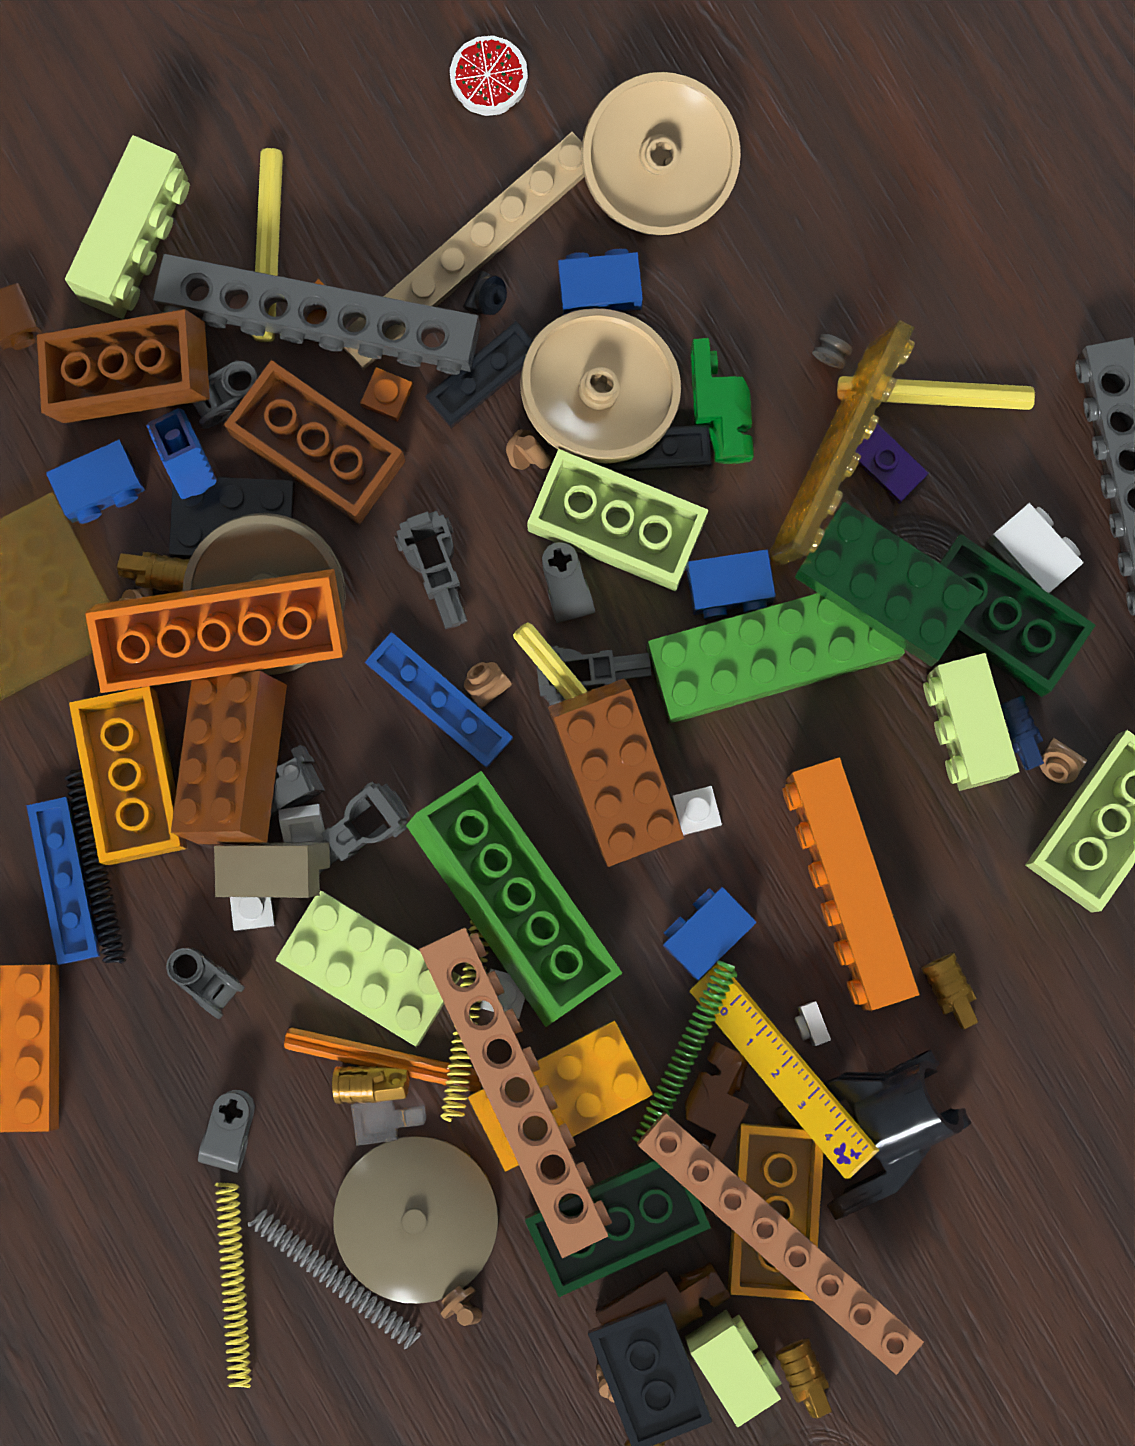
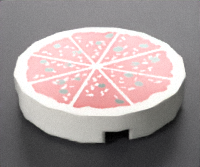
(488, 75)

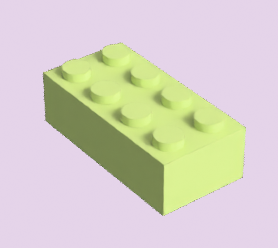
(128, 228)
(617, 520)
(1095, 834)
(364, 967)

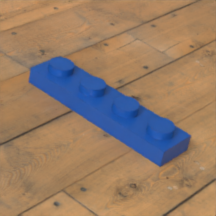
(439, 700)
(63, 881)

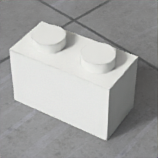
(1035, 548)

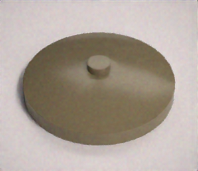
(259, 549)
(415, 1219)

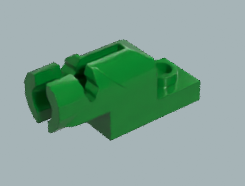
(721, 404)

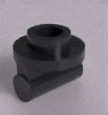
(486, 295)

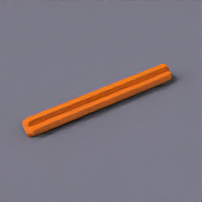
(369, 1055)

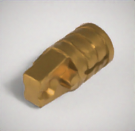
(153, 571)
(951, 989)
(369, 1084)
(805, 1377)

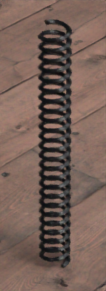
(93, 875)

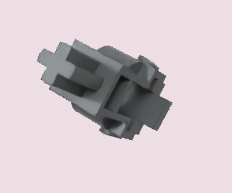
(439, 580)
(602, 667)
(295, 781)
(346, 840)

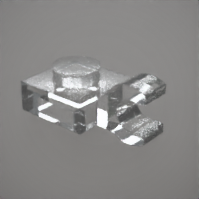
(380, 1121)

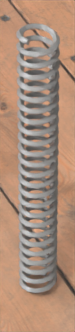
(338, 1278)

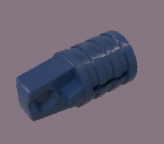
(1022, 732)

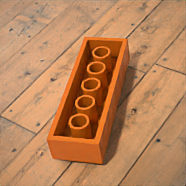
(217, 631)
(850, 886)

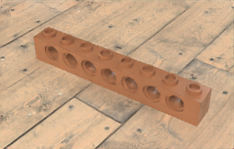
(568, 1232)
(780, 1243)

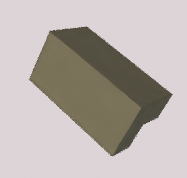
(270, 869)

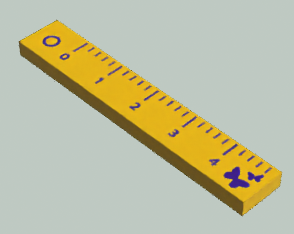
(789, 1076)

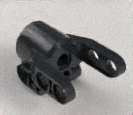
(897, 1118)

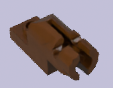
(713, 1102)
(680, 1296)

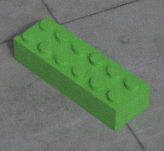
(762, 655)
(513, 898)

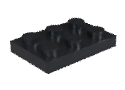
(229, 498)
(650, 1376)

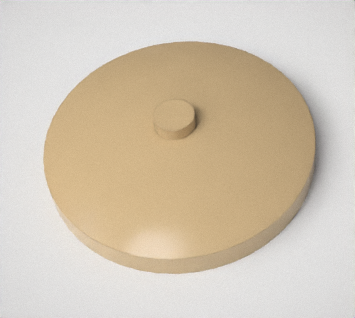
(660, 153)
(600, 385)

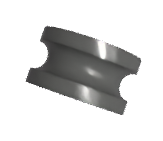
(832, 351)

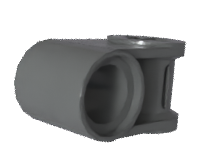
(222, 394)
(567, 589)
(205, 981)
(227, 1138)

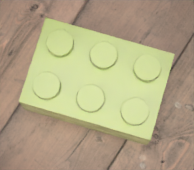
(970, 722)
(737, 1375)

